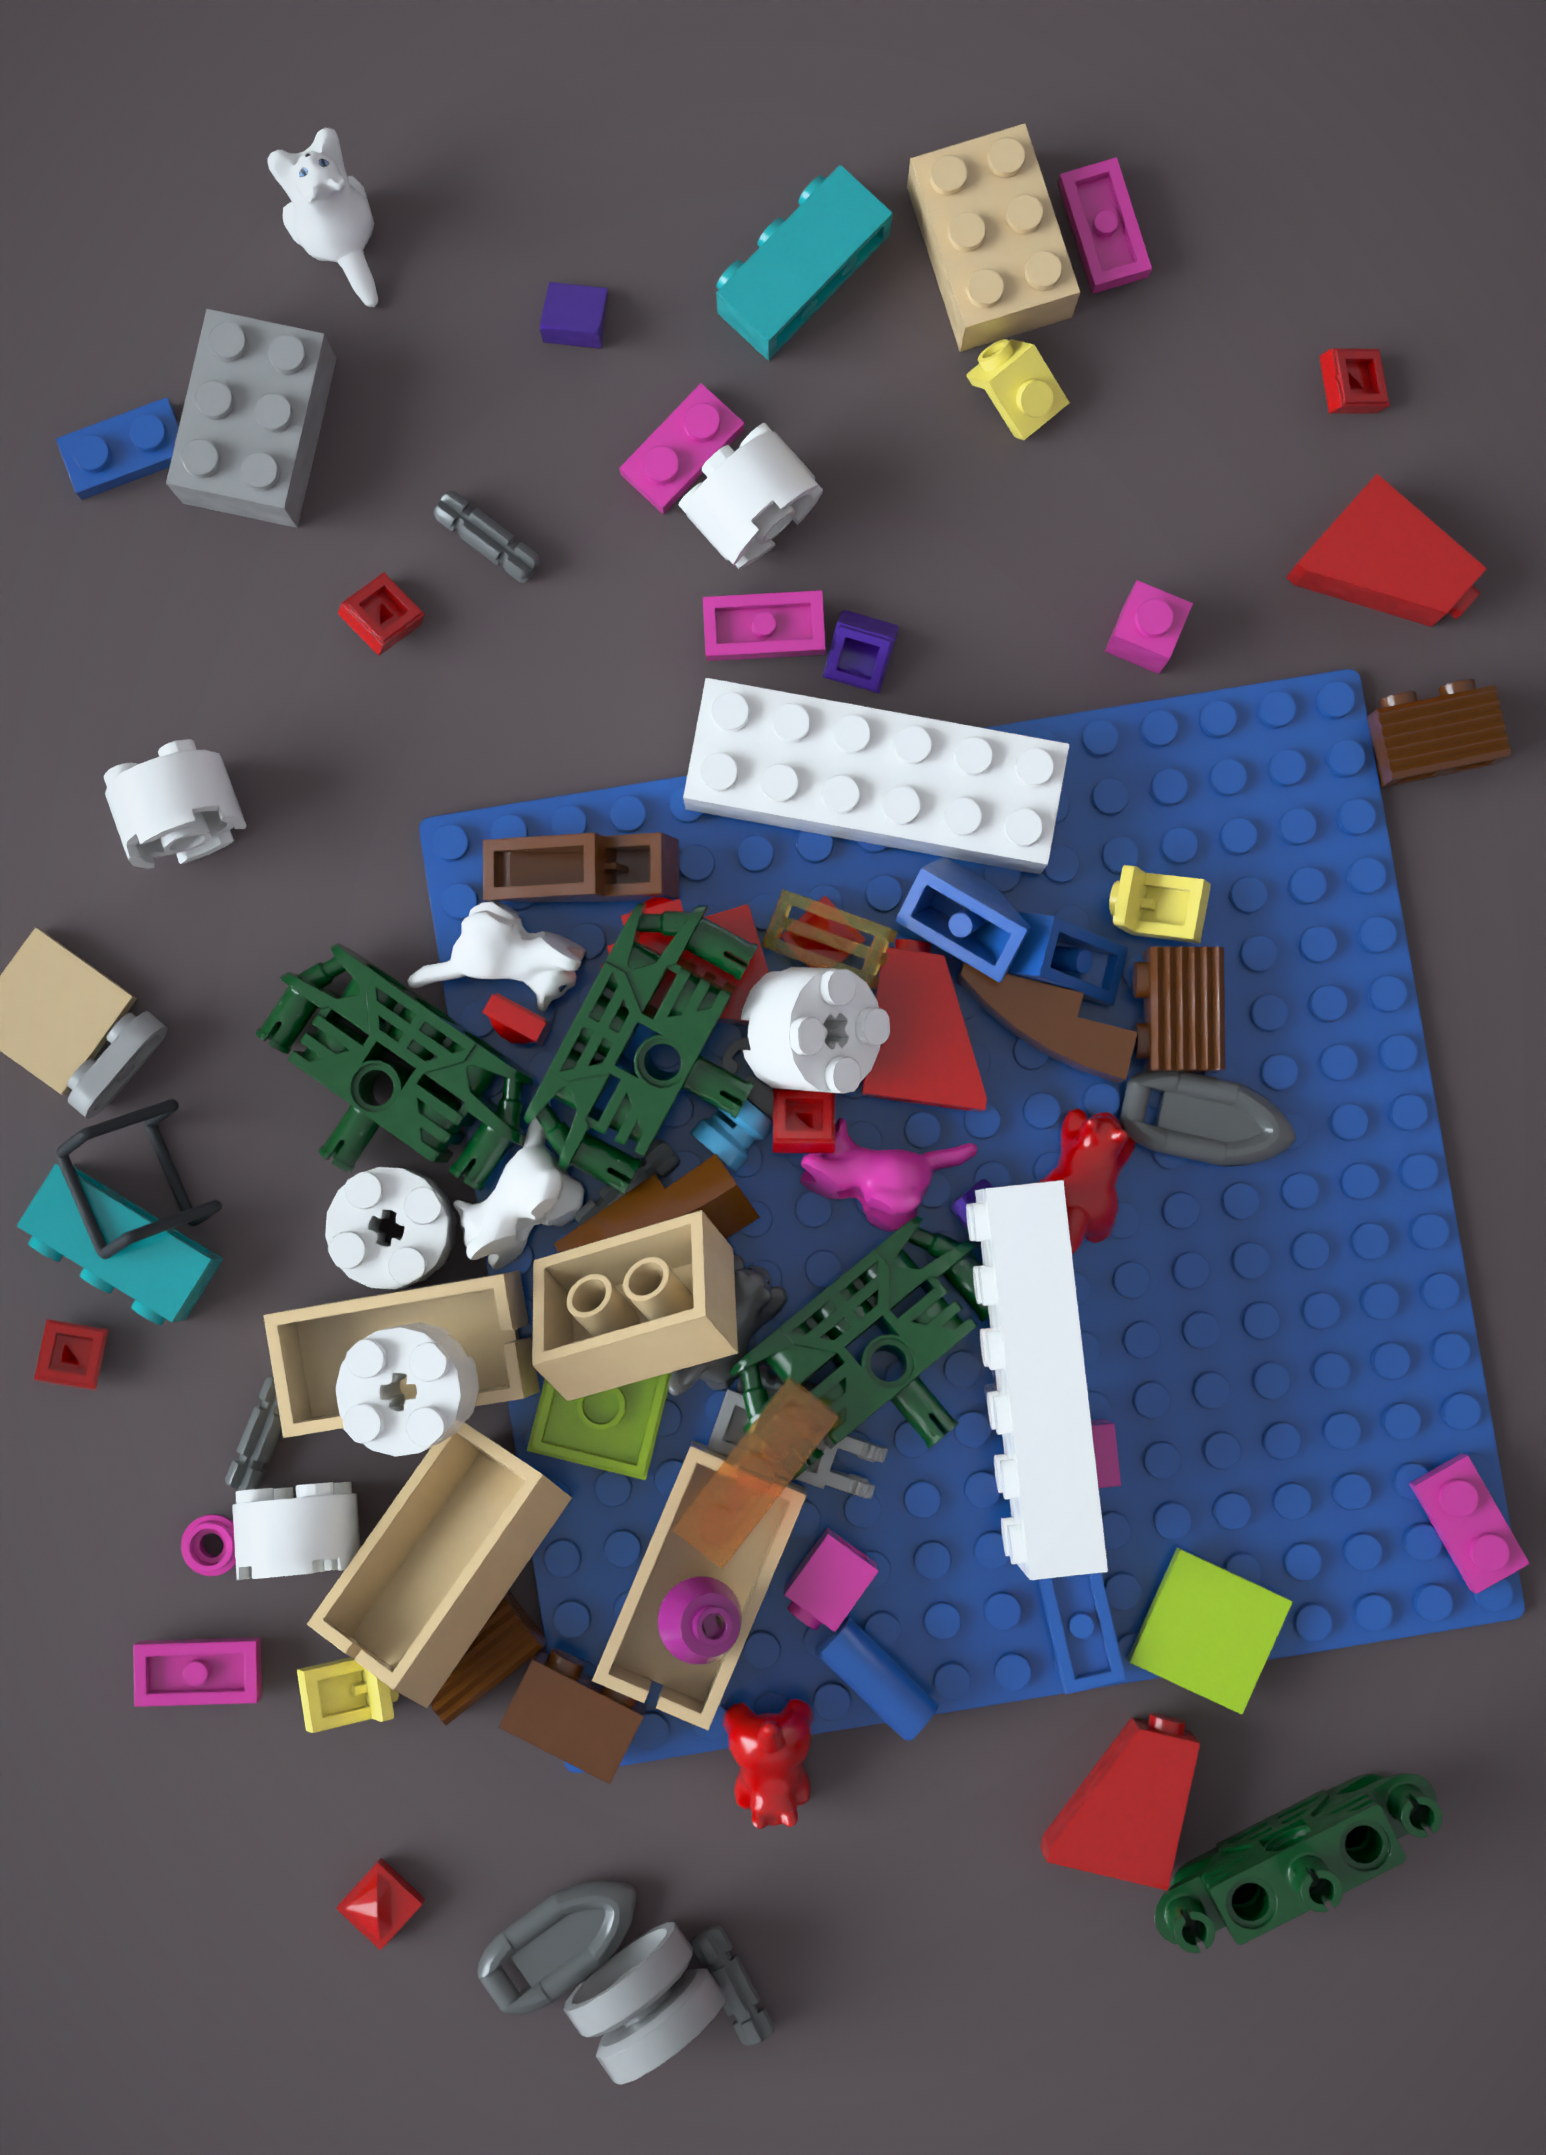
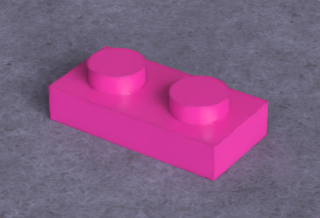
(1104, 225)
(680, 447)
(764, 625)
(1469, 1523)
(197, 1671)

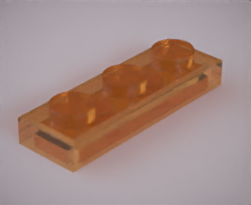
(755, 1472)

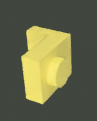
(1018, 385)
(1159, 905)
(343, 1695)

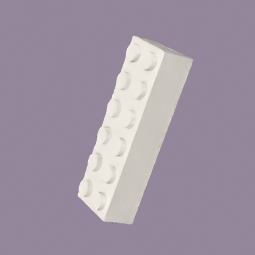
(875, 776)
(1039, 1380)

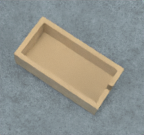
(314, 1341)
(439, 1563)
(635, 1646)

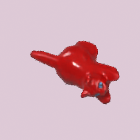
(1090, 1166)
(770, 1760)

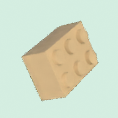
(992, 237)
(634, 1306)

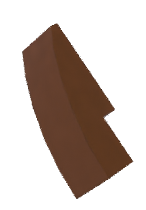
(581, 868)
(1050, 1023)
(703, 1188)

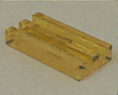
(874, 955)

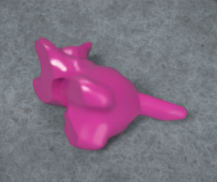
(884, 1181)

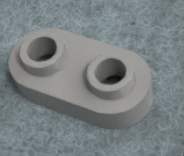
(99, 1082)

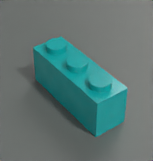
(802, 261)
(159, 1272)

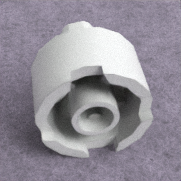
(751, 496)
(173, 804)
(813, 1029)
(361, 1247)
(371, 1395)
(298, 1534)

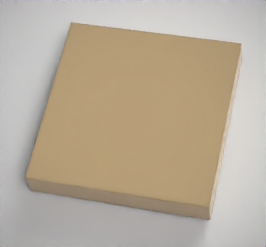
(56, 1010)

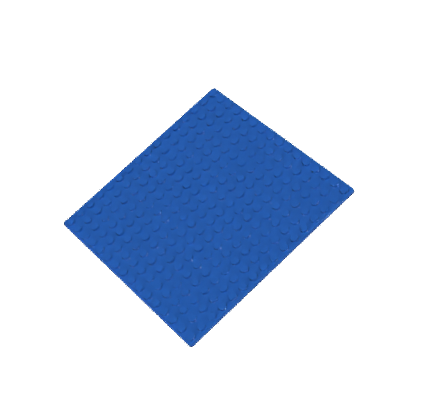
(1254, 1331)

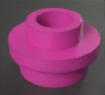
(193, 1545)

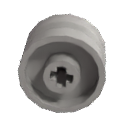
(645, 2003)

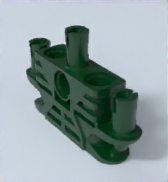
(609, 1021)
(419, 1035)
(853, 1306)
(1296, 1860)

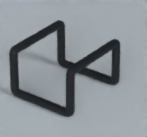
(152, 1116)

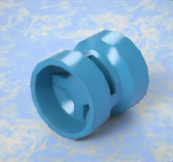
(730, 1143)

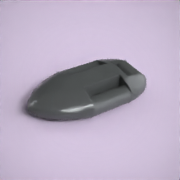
(1205, 1119)
(558, 1944)

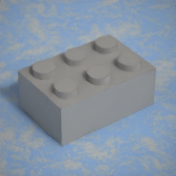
(251, 418)

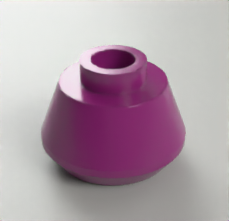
(699, 1620)

